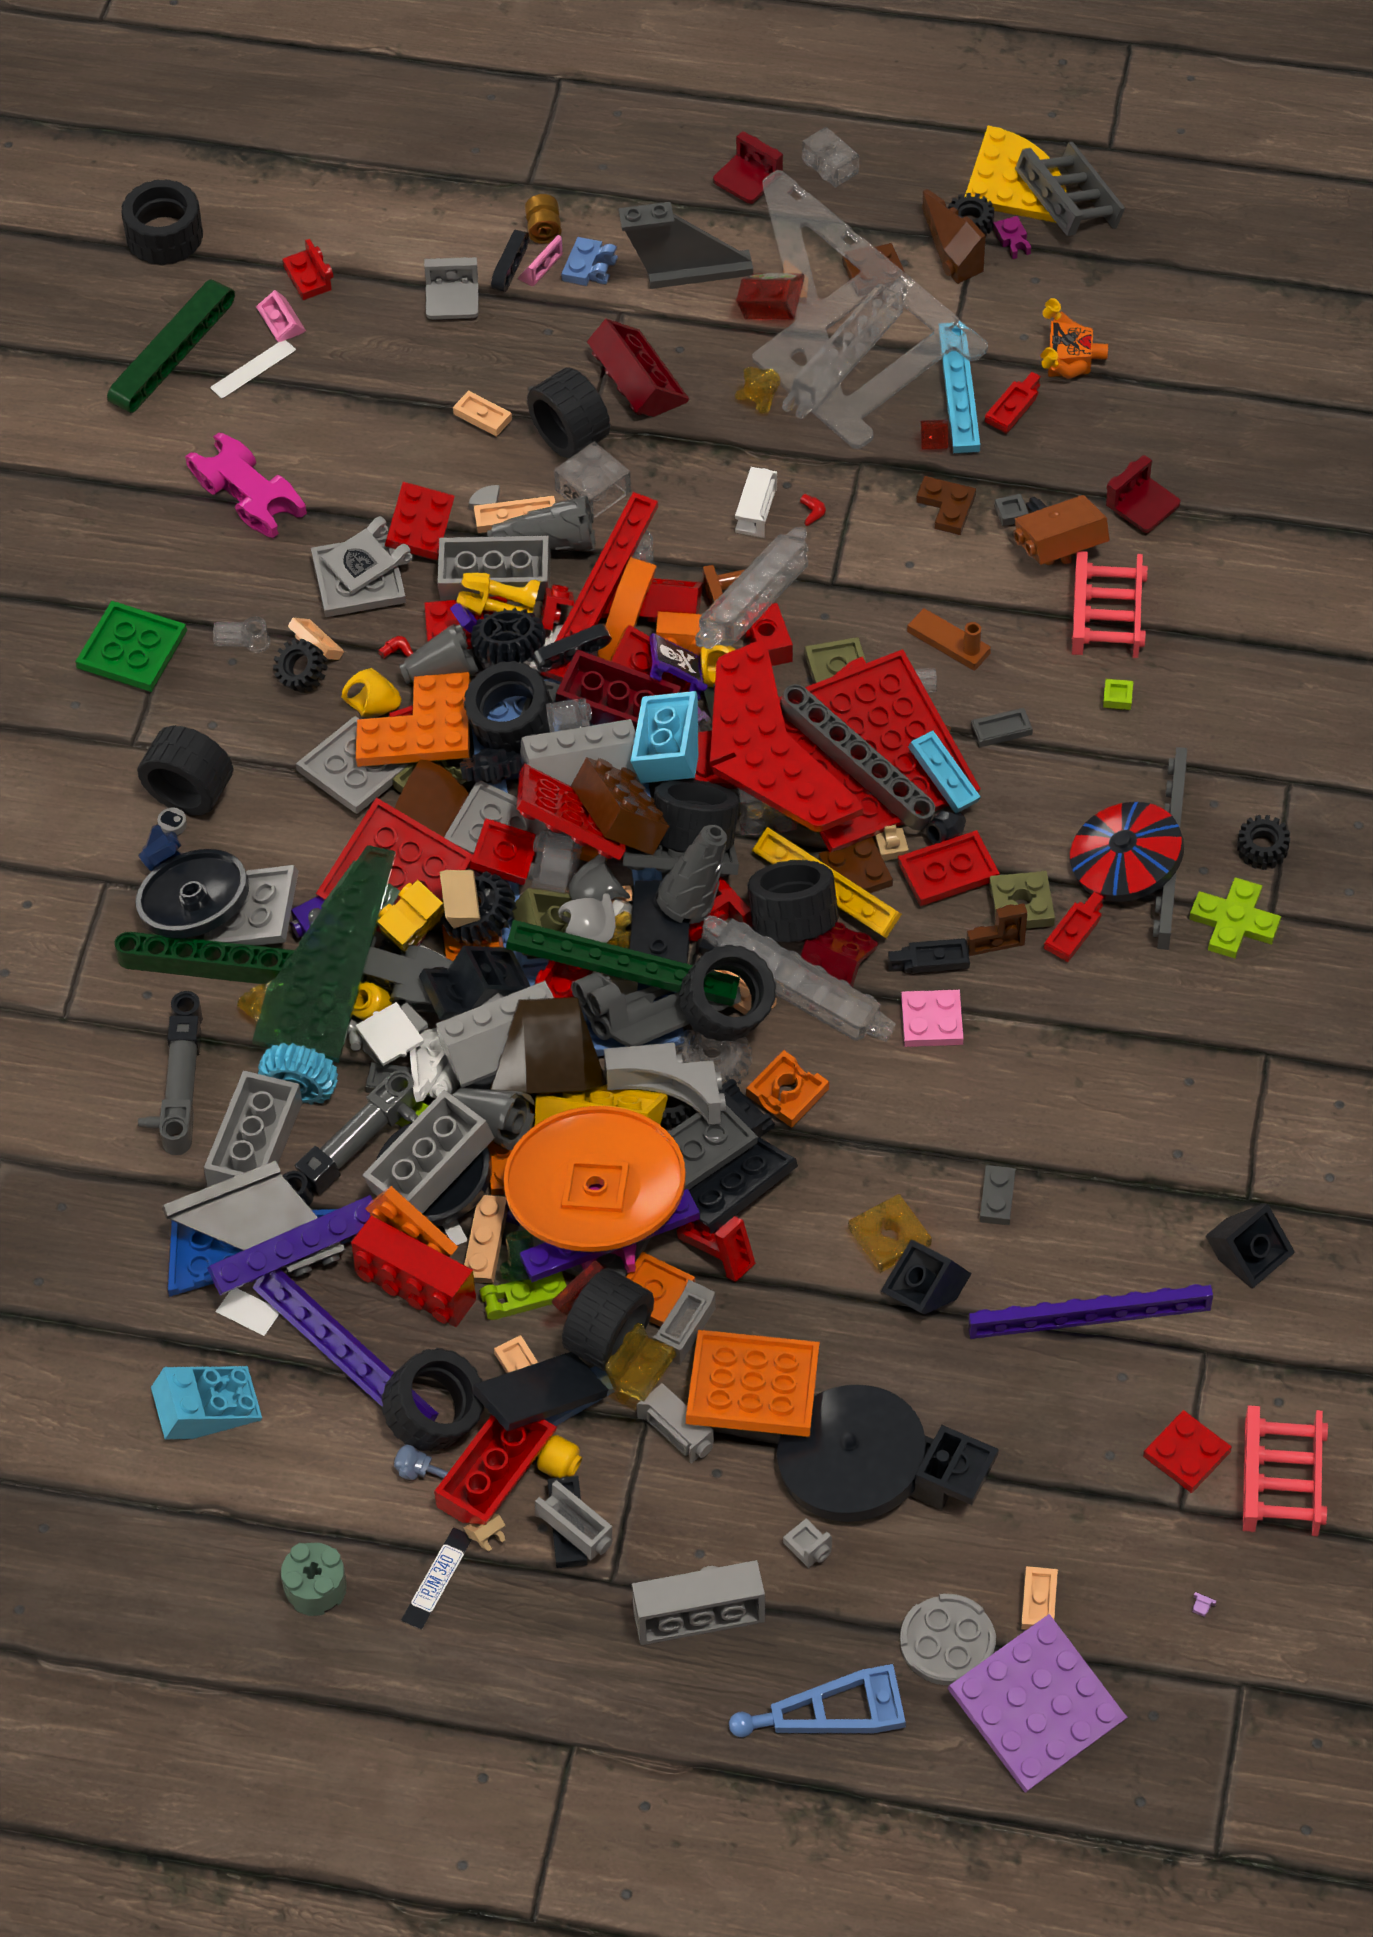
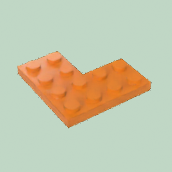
(433, 732)

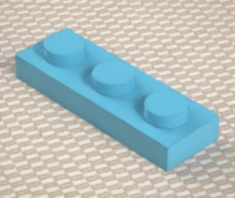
(944, 772)

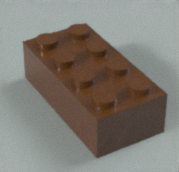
(619, 805)

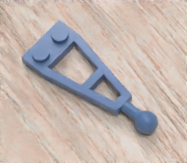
(882, 1699)

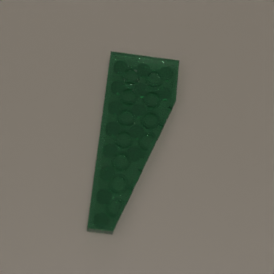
(321, 980)

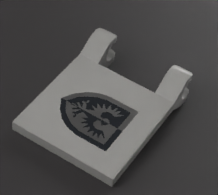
(364, 558)

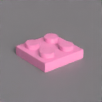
(932, 1018)

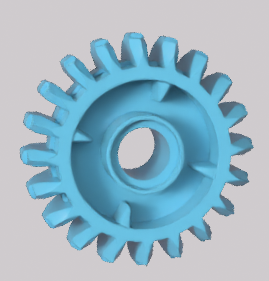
(302, 1066)

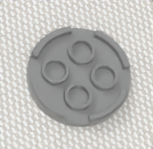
(946, 1638)

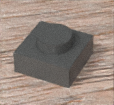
(1010, 508)

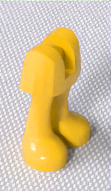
(482, 582)

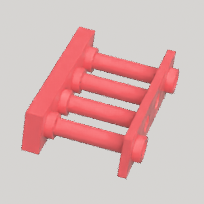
(1084, 592)
(1255, 1482)

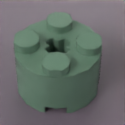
(313, 1578)

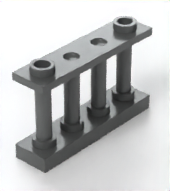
(1057, 201)

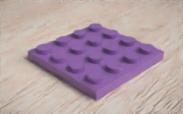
(1037, 1703)

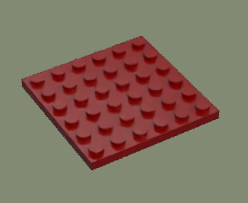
(887, 710)

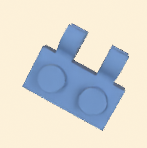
(582, 262)

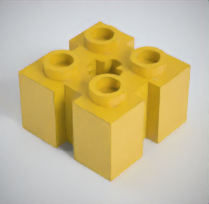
(411, 916)

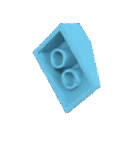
(666, 737)

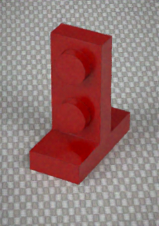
(726, 905)
(727, 1243)

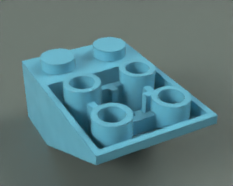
(204, 1400)

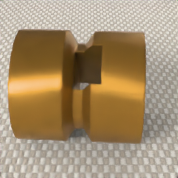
(543, 218)

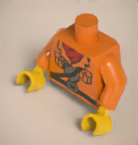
(1070, 345)

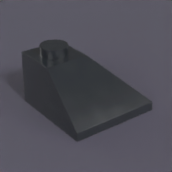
(1251, 1244)
(925, 1279)

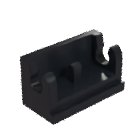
(746, 1110)

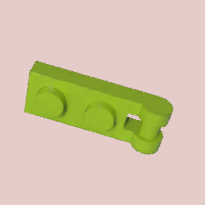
(521, 1295)

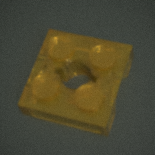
(897, 1217)

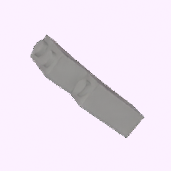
(662, 1071)

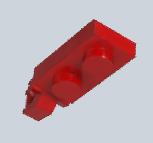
(1013, 403)
(1075, 927)

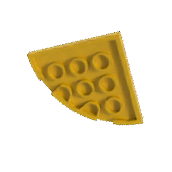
(999, 181)

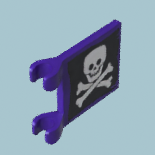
(677, 661)

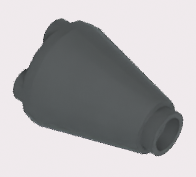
(441, 655)

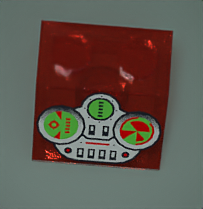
(770, 295)

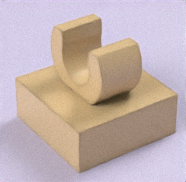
(891, 843)
(482, 1532)

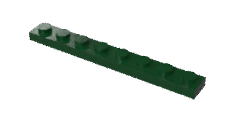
(615, 961)

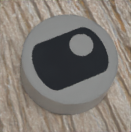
(172, 820)

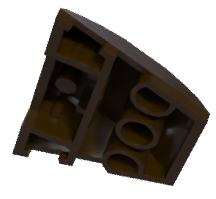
(548, 1049)

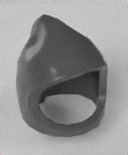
(595, 880)

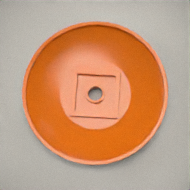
(590, 1145)

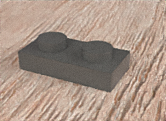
(997, 1195)

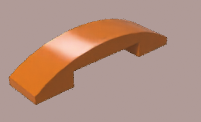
(627, 601)

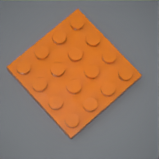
(753, 1383)

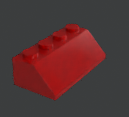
(667, 596)
(490, 1469)

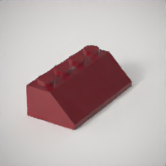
(636, 369)

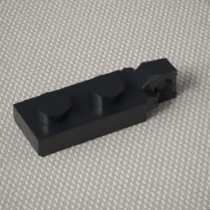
(930, 956)

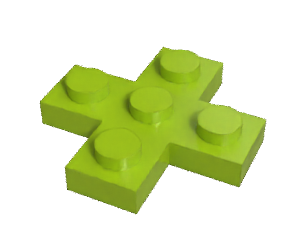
(1235, 917)

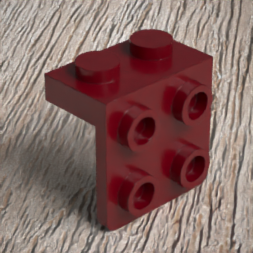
(748, 168)
(1140, 497)
(839, 951)

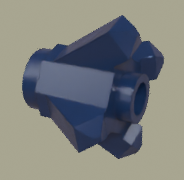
(159, 847)

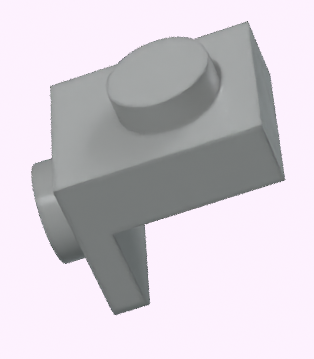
(808, 1543)

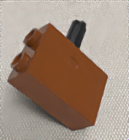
(1060, 529)

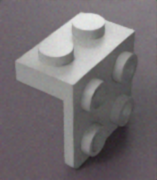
(451, 288)

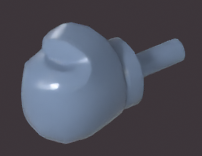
(415, 1463)

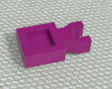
(1013, 234)

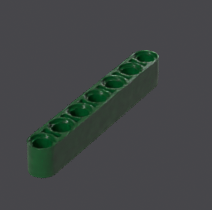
(171, 346)
(200, 953)

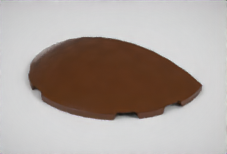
(432, 797)

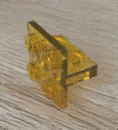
(638, 1365)

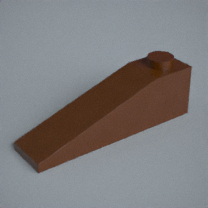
(956, 239)

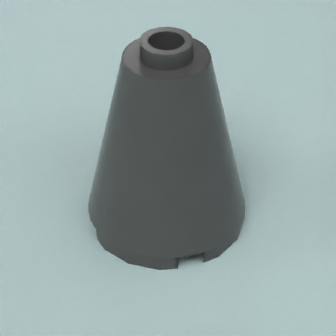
(504, 1112)

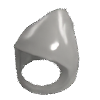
(590, 918)

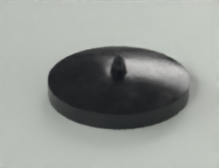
(857, 1456)

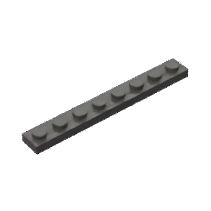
(1175, 791)

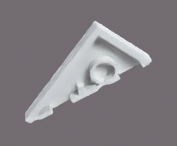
(427, 1063)

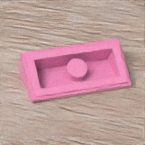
(542, 262)
(280, 317)

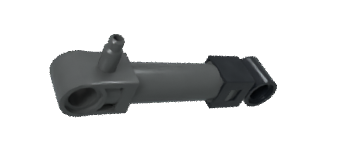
(184, 1047)
(384, 1106)

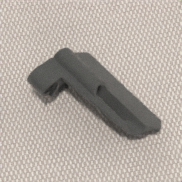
(634, 1016)

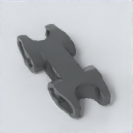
(402, 974)

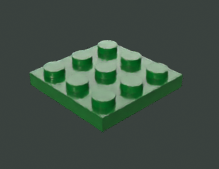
(131, 646)

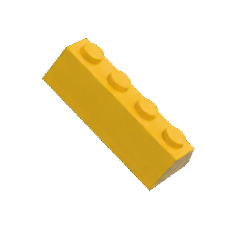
(640, 1101)

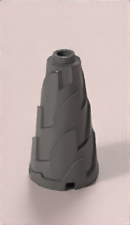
(564, 522)
(694, 879)

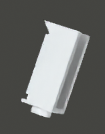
(756, 502)

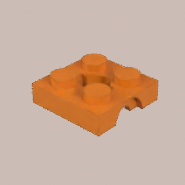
(794, 1103)

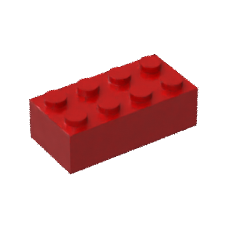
(413, 1271)

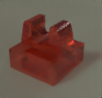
(934, 434)

